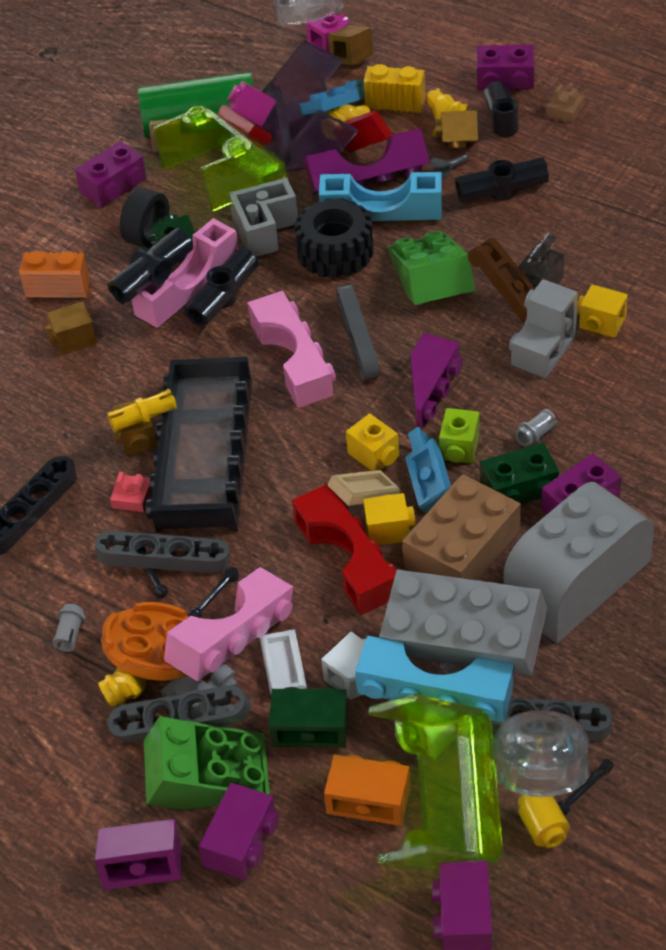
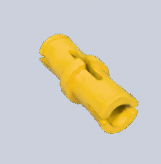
(141, 410)

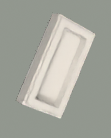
(282, 660)

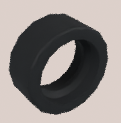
(138, 214)

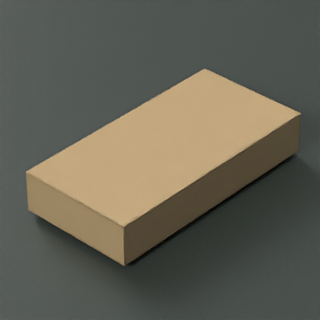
(360, 485)

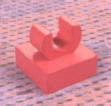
(130, 492)

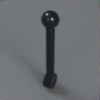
(231, 575)
(160, 590)
(604, 769)

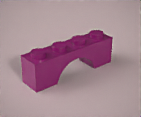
(402, 153)

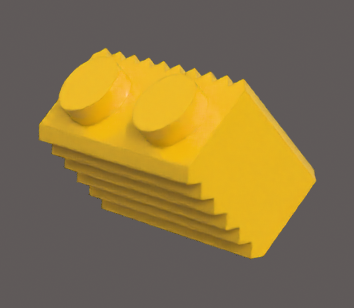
(394, 88)

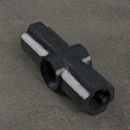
(501, 179)
(150, 266)
(221, 287)

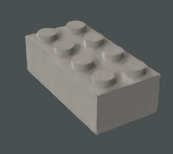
(464, 620)

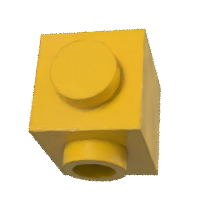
(602, 310)
(372, 443)
(388, 518)

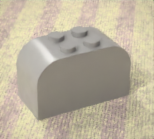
(580, 555)

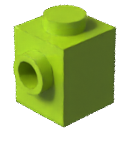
(459, 435)

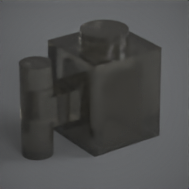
(543, 262)

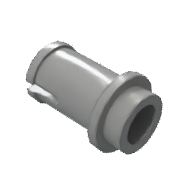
(530, 432)
(70, 620)

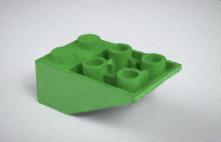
(431, 267)
(195, 762)

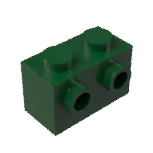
(520, 472)
(308, 717)

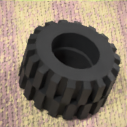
(334, 238)

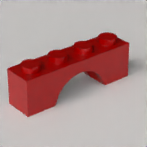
(326, 519)

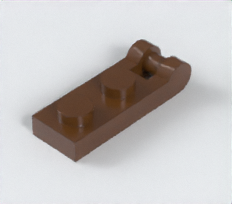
(503, 274)

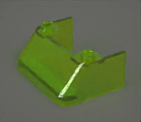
(243, 161)
(454, 782)

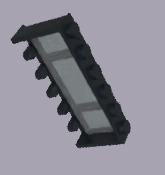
(202, 445)

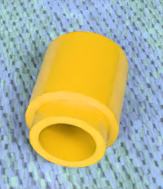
(543, 820)

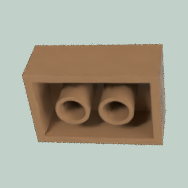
(462, 531)

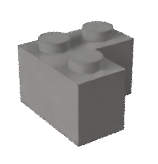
(262, 211)
(547, 329)

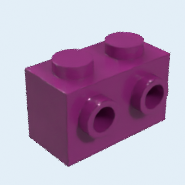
(505, 63)
(110, 174)
(588, 470)
(238, 831)
(139, 854)
(464, 906)

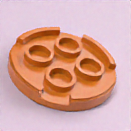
(137, 639)

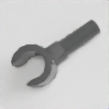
(446, 166)

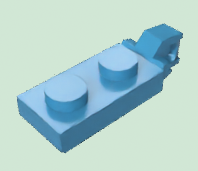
(338, 96)
(426, 469)

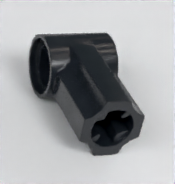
(502, 109)

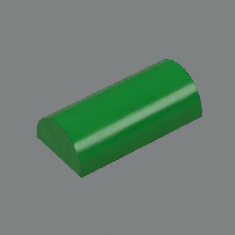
(176, 98)

